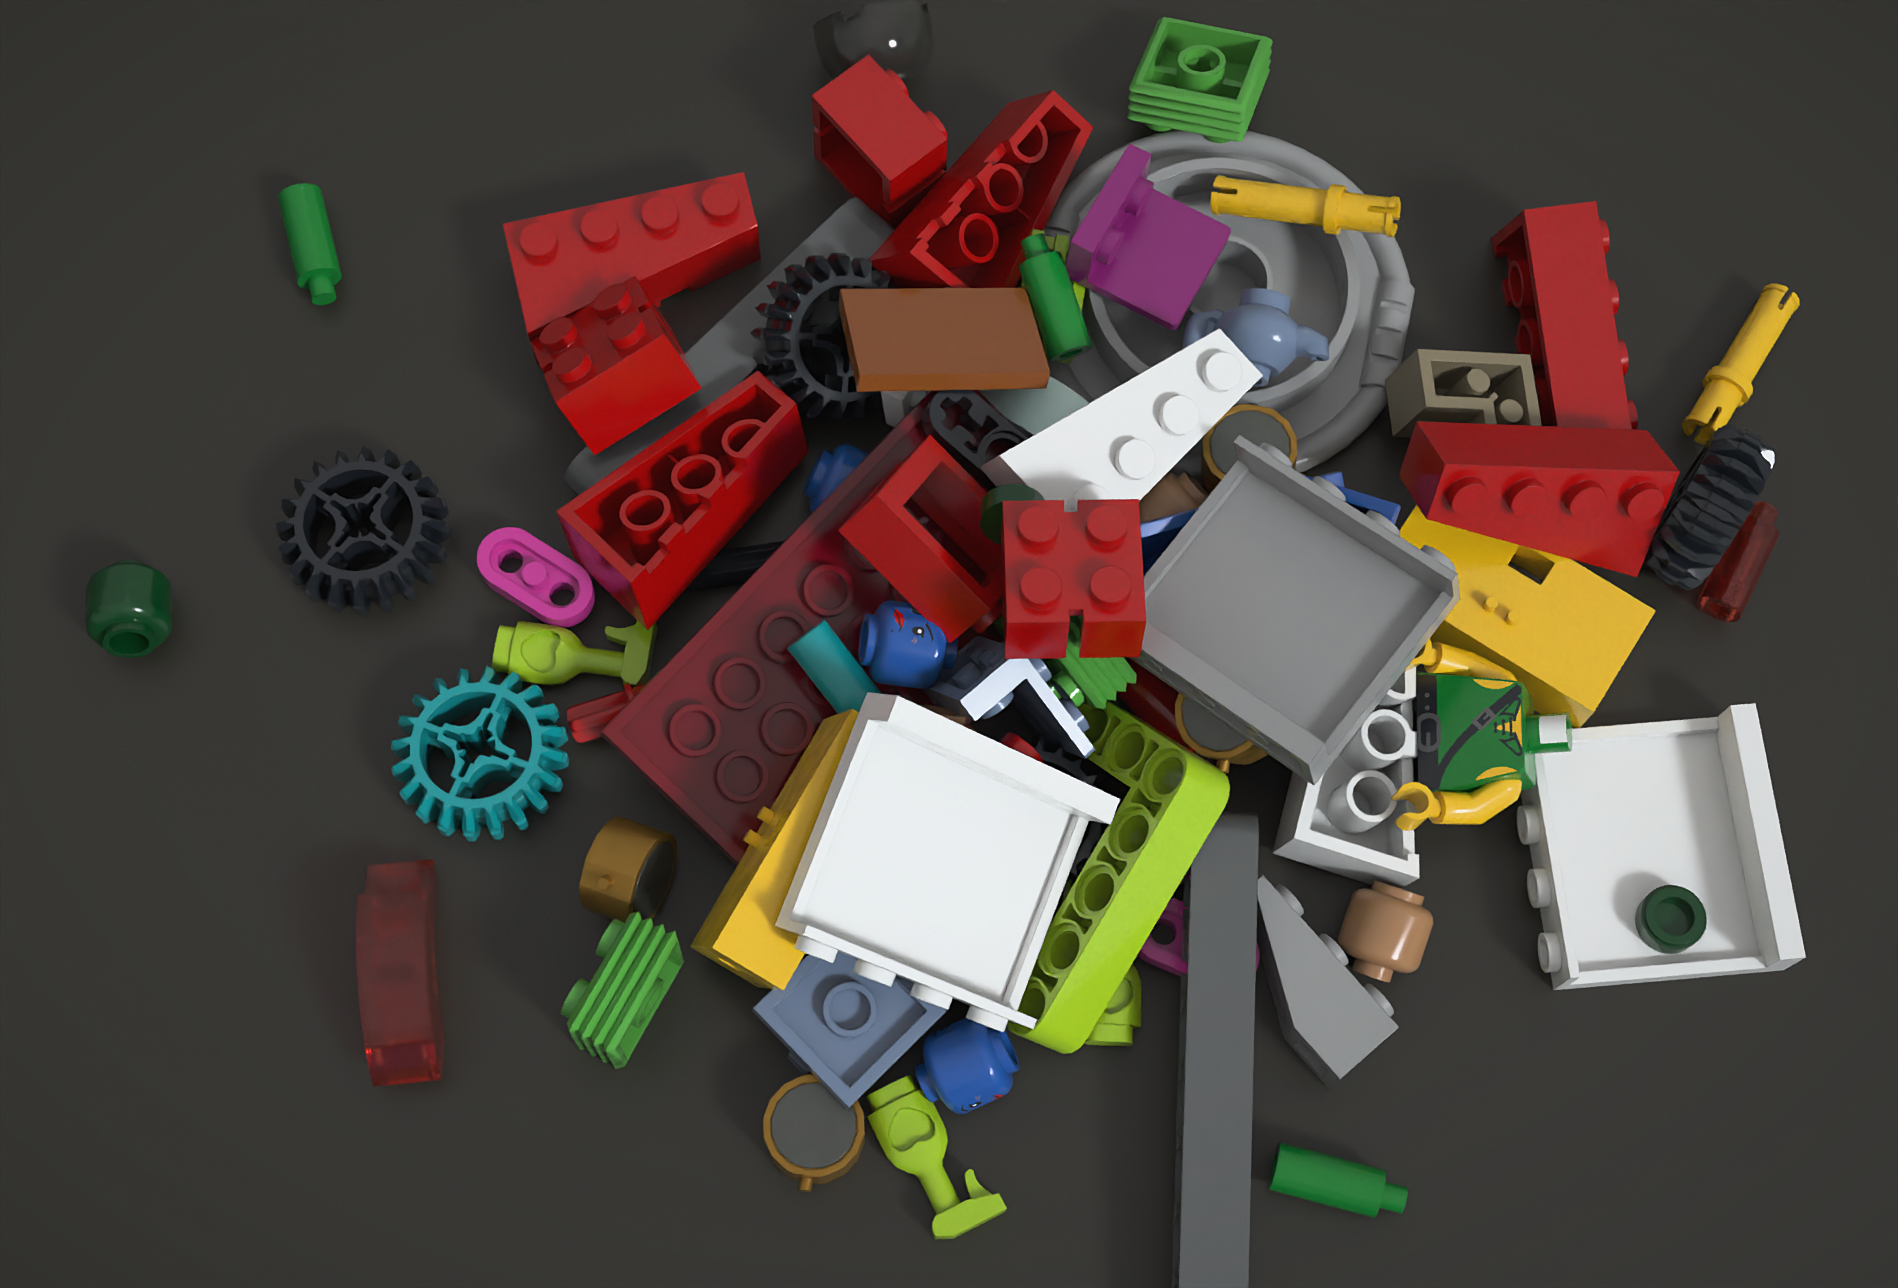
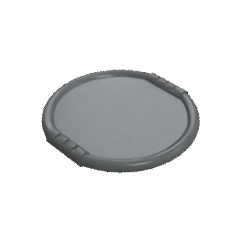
(1340, 285)

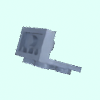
(986, 683)

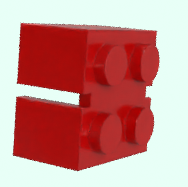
(878, 140)
(614, 365)
(1072, 566)

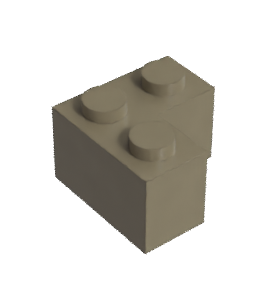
(1462, 390)

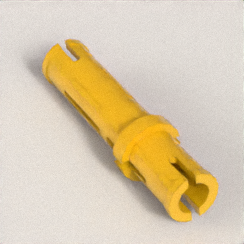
(1329, 208)
(1730, 382)

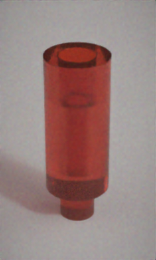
(1741, 566)

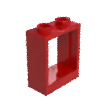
(914, 558)

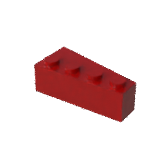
(1567, 314)
(1544, 487)
(684, 497)

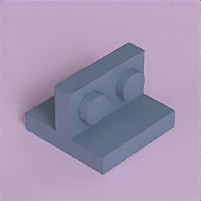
(844, 1024)

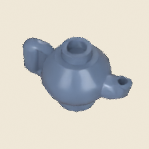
(1261, 332)

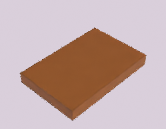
(942, 339)

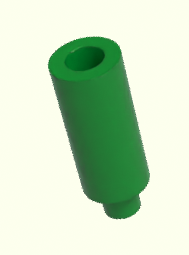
(310, 241)
(1053, 300)
(1333, 1181)

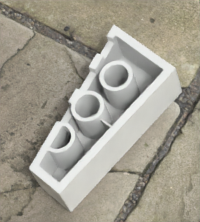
(1133, 432)
(1349, 814)

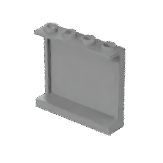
(1290, 609)

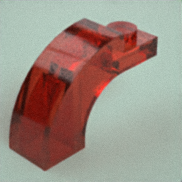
(398, 973)

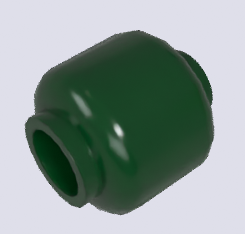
(129, 608)

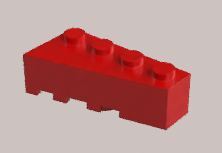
(989, 200)
(661, 237)

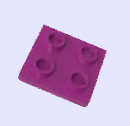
(1144, 245)

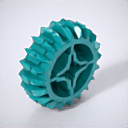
(496, 706)

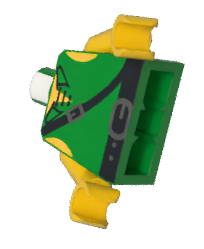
(1474, 739)

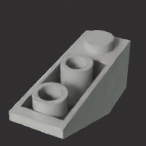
(1316, 998)

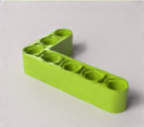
(1127, 877)

